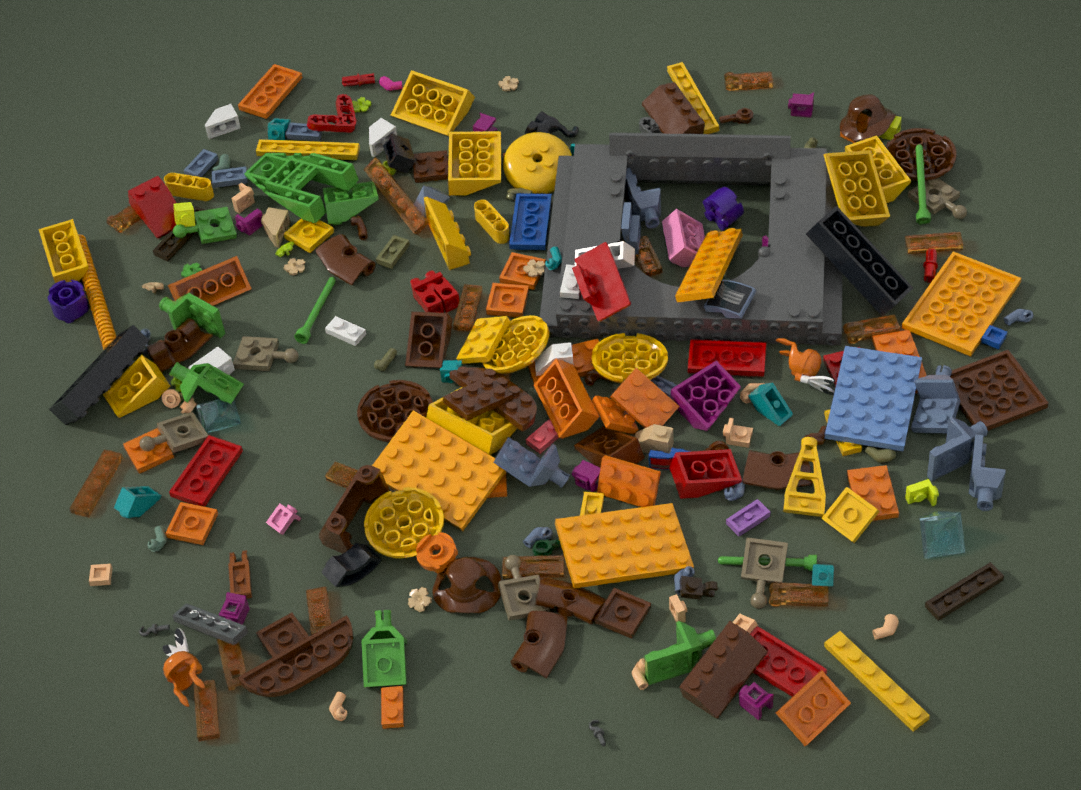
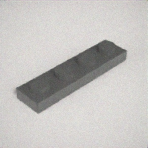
(210, 624)

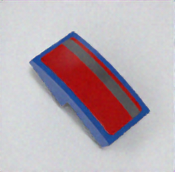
(662, 460)

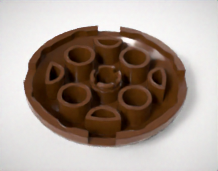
(938, 152)
(388, 406)

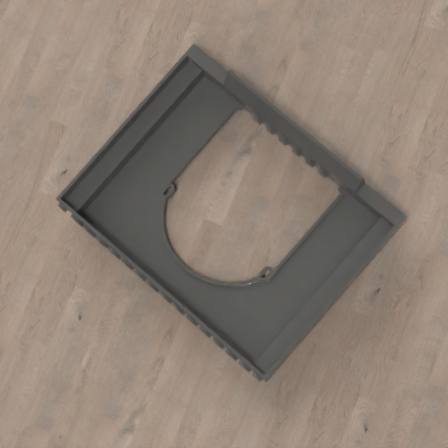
(793, 279)

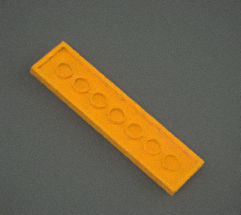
(709, 265)

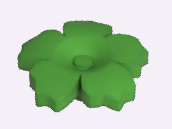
(190, 269)

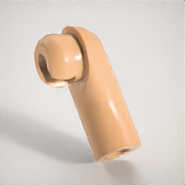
(888, 629)
(638, 674)

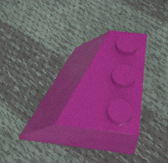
(705, 395)

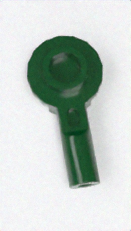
(545, 547)

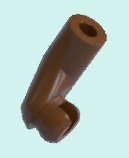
(362, 231)

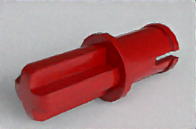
(358, 80)
(930, 265)

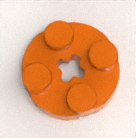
(441, 560)

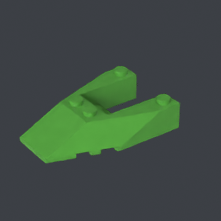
(285, 176)

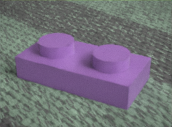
(748, 517)

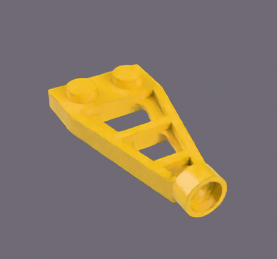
(806, 503)

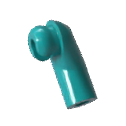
(556, 259)

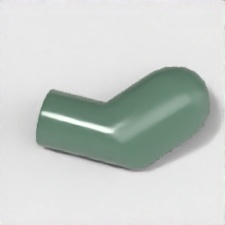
(224, 163)
(160, 540)

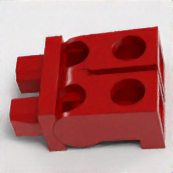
(435, 293)

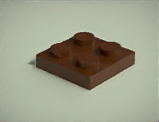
(431, 166)
(623, 613)

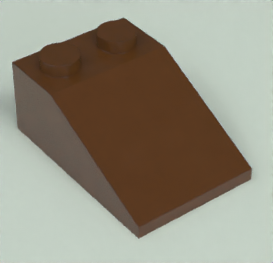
(428, 339)
(611, 444)

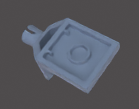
(643, 203)
(937, 402)
(956, 450)
(529, 467)
(984, 482)

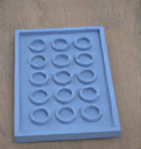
(873, 398)

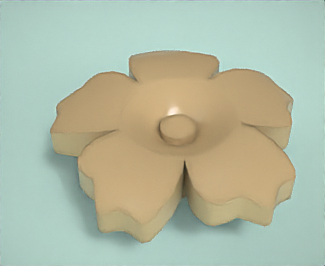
(508, 83)
(294, 266)
(534, 269)
(153, 286)
(419, 599)

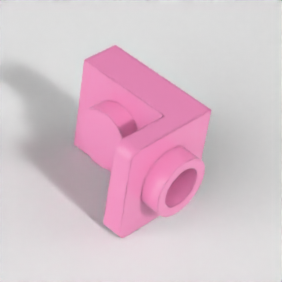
(282, 518)

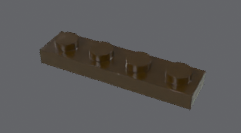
(171, 244)
(964, 591)

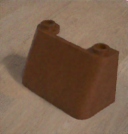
(365, 486)

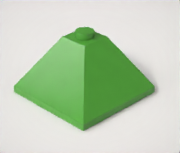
(344, 204)

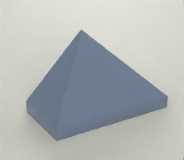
(430, 192)

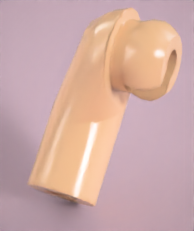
(747, 390)
(336, 707)

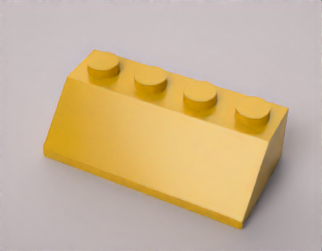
(890, 174)
(447, 234)
(64, 251)

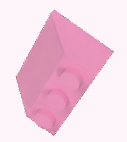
(682, 237)

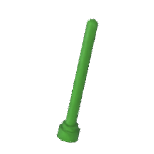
(923, 215)
(303, 333)
(807, 562)

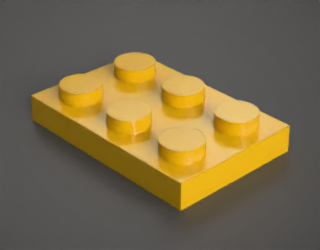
(483, 339)

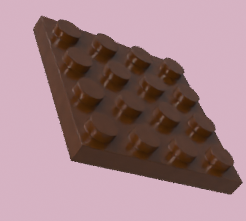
(996, 391)

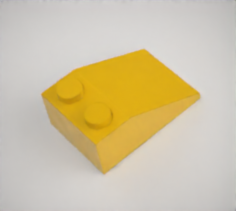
(136, 387)

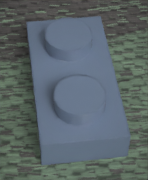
(300, 131)
(201, 163)
(229, 177)

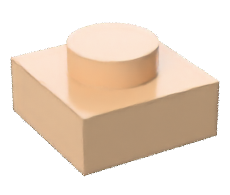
(100, 574)
(677, 608)
(745, 622)

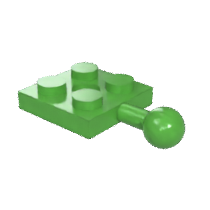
(207, 232)

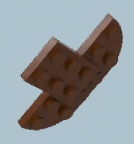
(488, 391)
(297, 655)

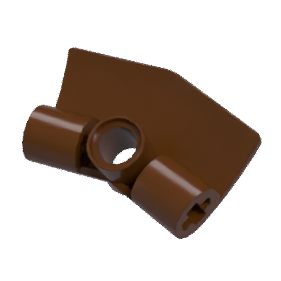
(343, 259)
(178, 345)
(773, 470)
(569, 600)
(549, 635)

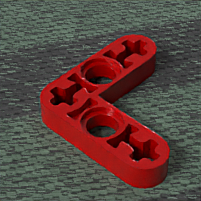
(320, 122)

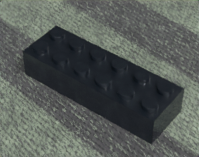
(859, 261)
(99, 375)

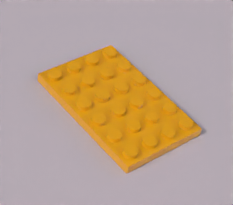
(961, 303)
(441, 464)
(623, 545)

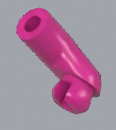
(389, 85)

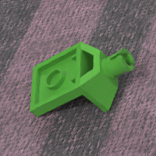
(198, 310)
(209, 378)
(384, 654)
(679, 657)

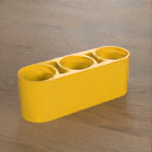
(189, 186)
(492, 221)

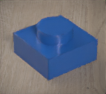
(994, 337)

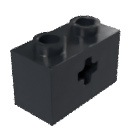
(399, 153)

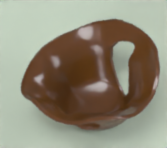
(878, 124)
(463, 594)

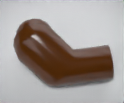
(593, 376)
(820, 436)

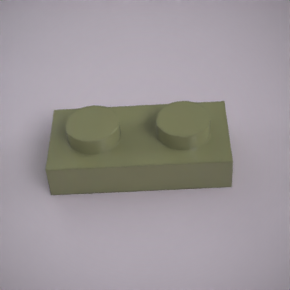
(392, 251)

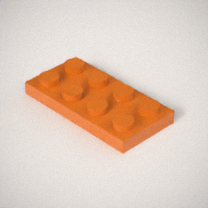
(270, 91)
(900, 343)
(581, 358)

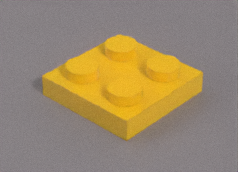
(308, 234)
(850, 515)

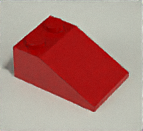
(154, 205)
(703, 472)

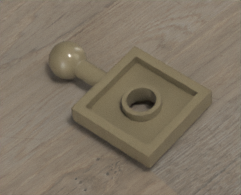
(944, 198)
(267, 352)
(177, 441)
(756, 572)
(517, 586)

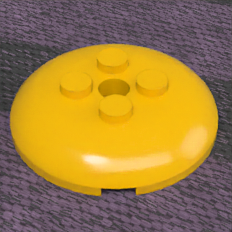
(520, 165)
(520, 345)
(620, 354)
(392, 511)

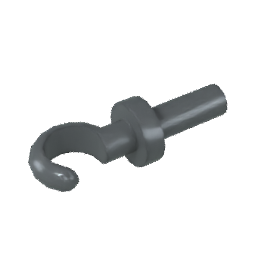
(155, 629)
(598, 732)

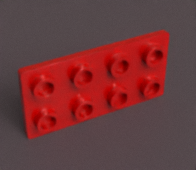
(601, 282)

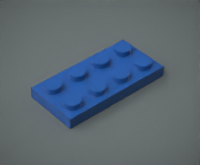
(530, 221)

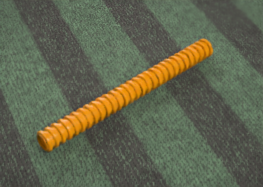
(96, 299)

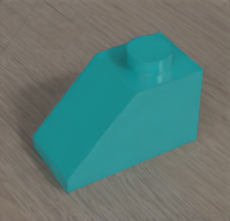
(770, 403)
(136, 501)

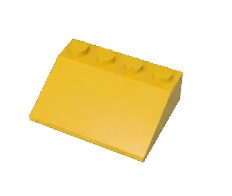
(432, 103)
(473, 161)
(857, 187)
(485, 431)

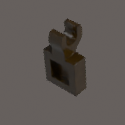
(694, 588)

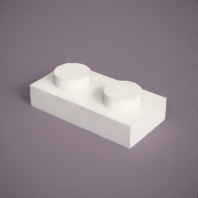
(569, 285)
(345, 331)

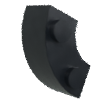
(351, 565)

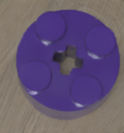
(723, 207)
(68, 300)

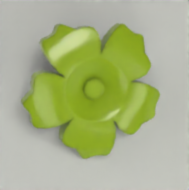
(361, 105)
(284, 249)

